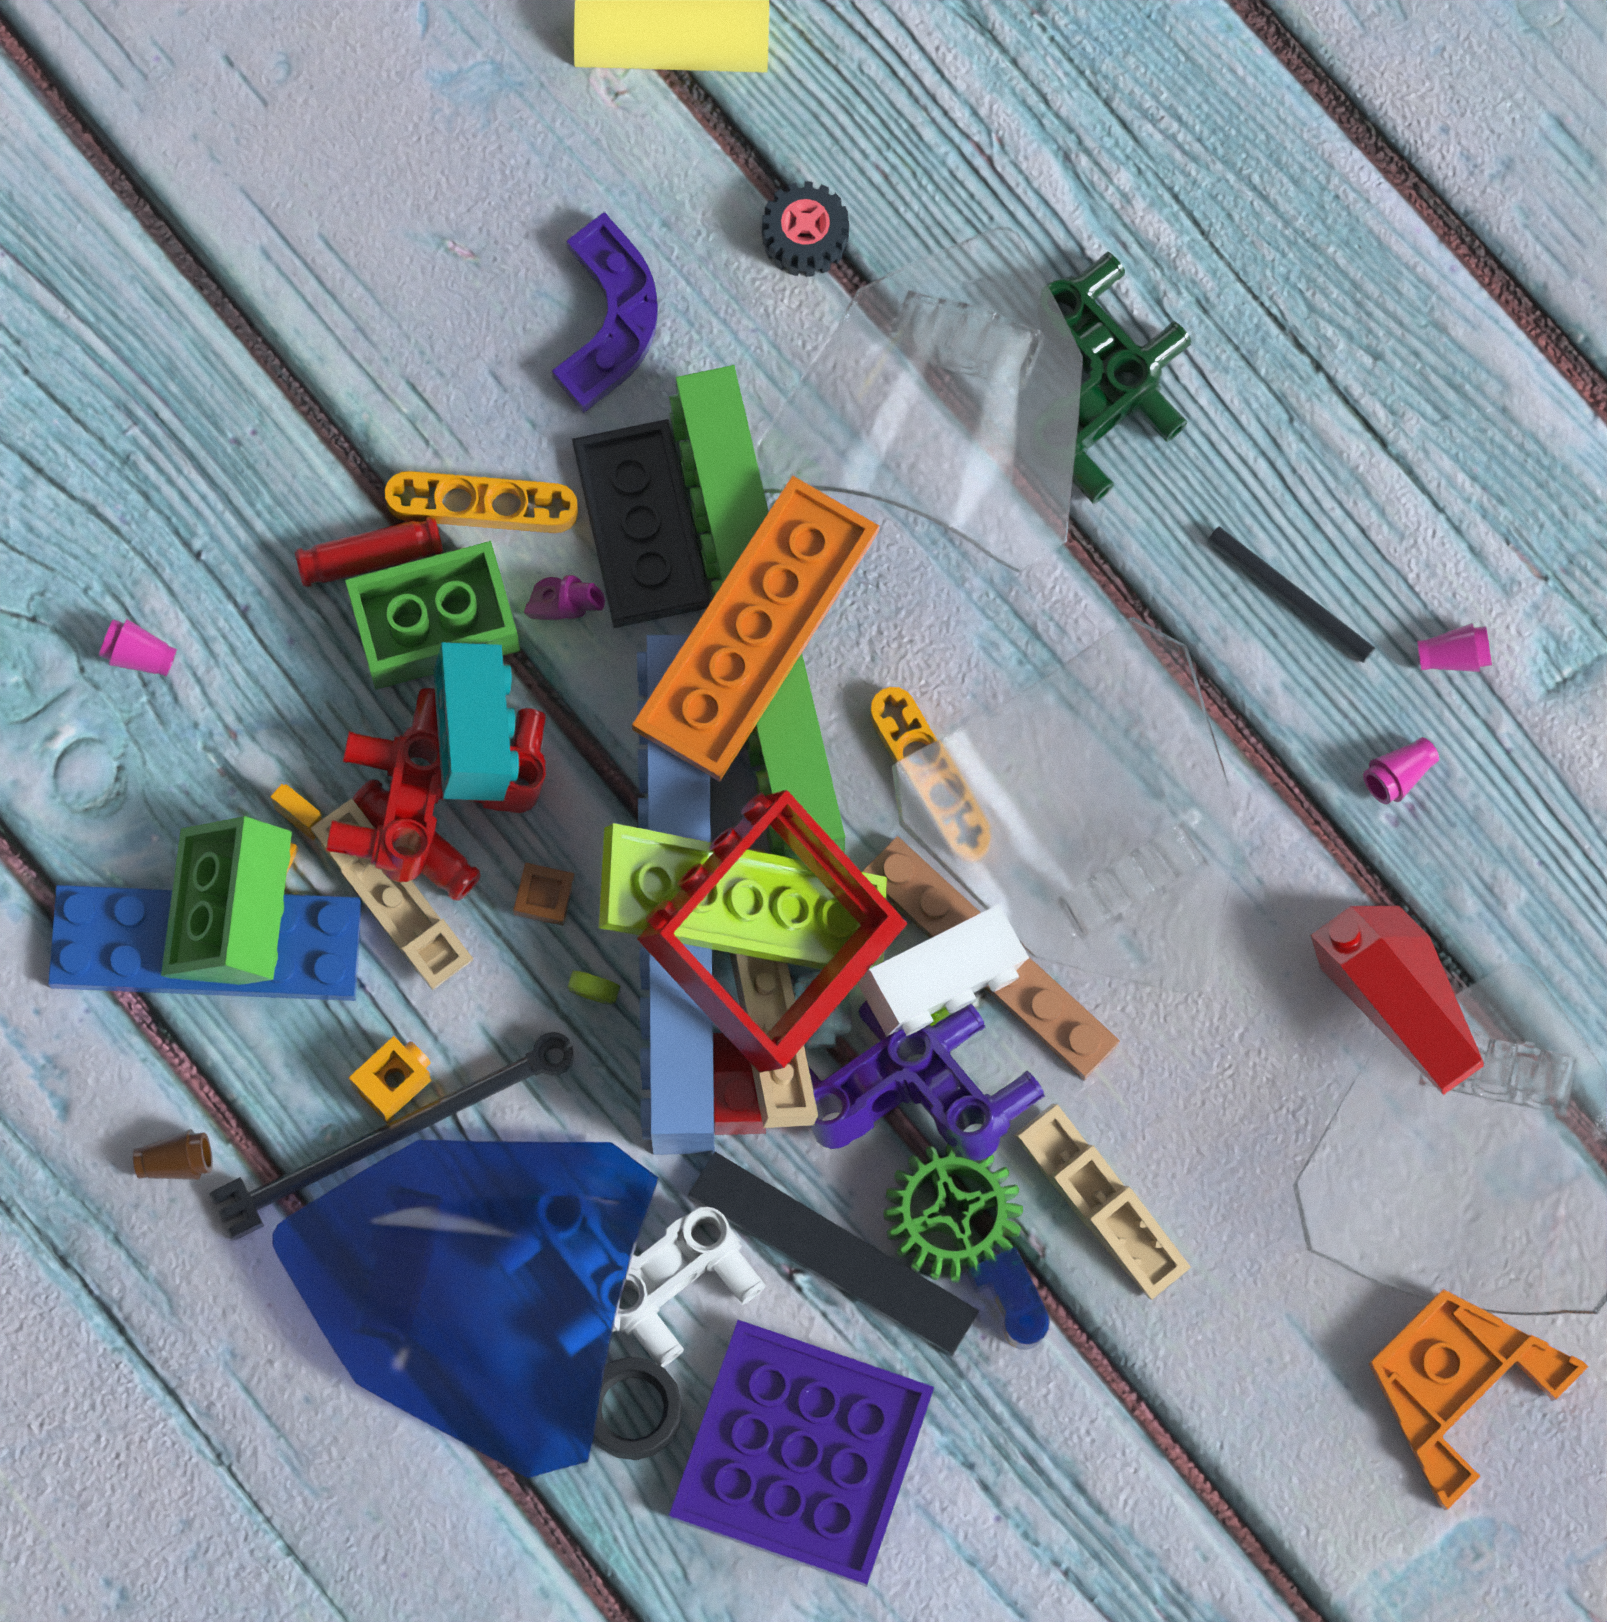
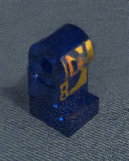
(1016, 1297)

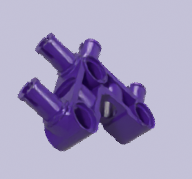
(884, 1079)

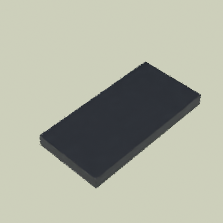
(641, 523)

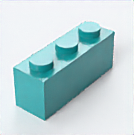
(474, 721)

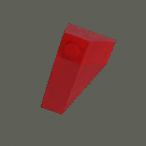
(1400, 985)

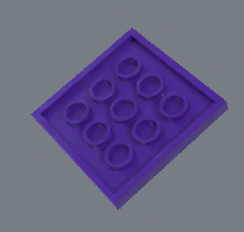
(801, 1453)

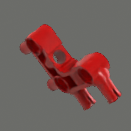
(417, 788)

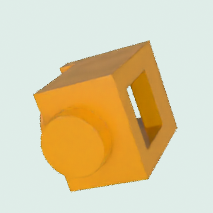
(371, 1077)

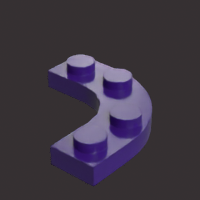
(629, 320)

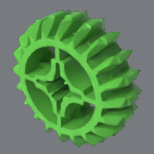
(930, 1222)

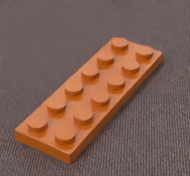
(755, 628)

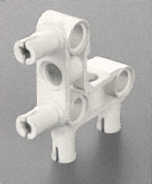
(674, 1265)

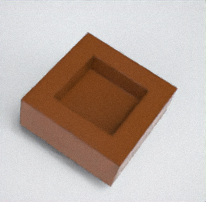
(544, 894)

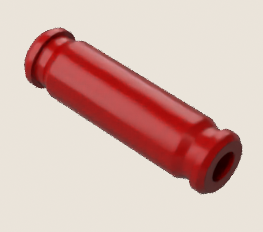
(368, 551)
(444, 863)

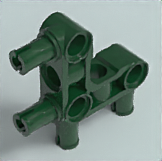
(1105, 354)

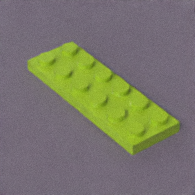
(758, 909)

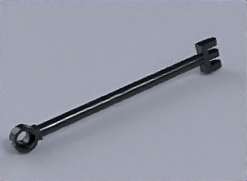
(250, 1202)

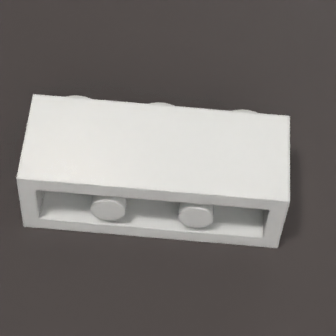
(943, 972)

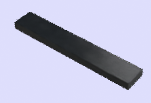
(834, 1254)

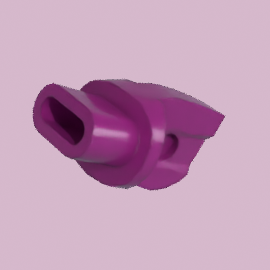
(563, 598)

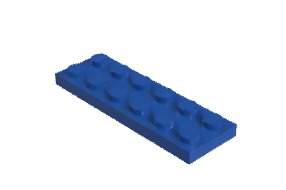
(119, 937)

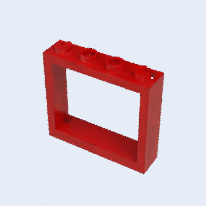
(877, 918)

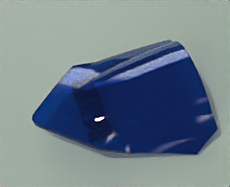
(477, 1286)

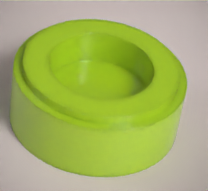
(593, 987)

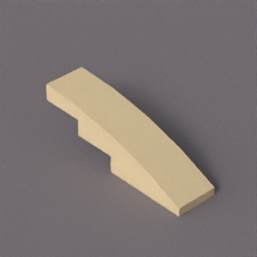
(1102, 1201)

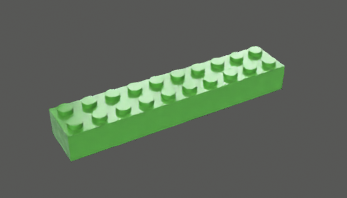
(730, 509)

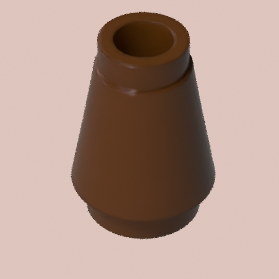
(175, 1157)

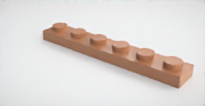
(1032, 998)

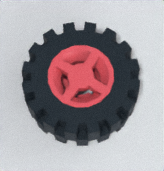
(805, 212)

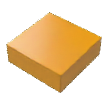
(296, 809)

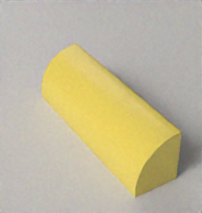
(672, 34)

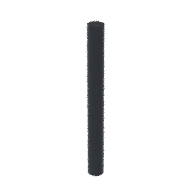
(1291, 594)

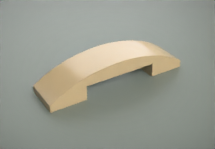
(398, 907)

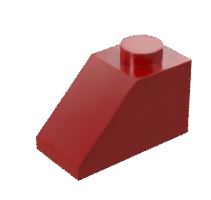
(734, 1091)

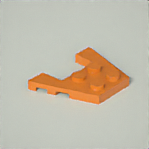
(1444, 1367)

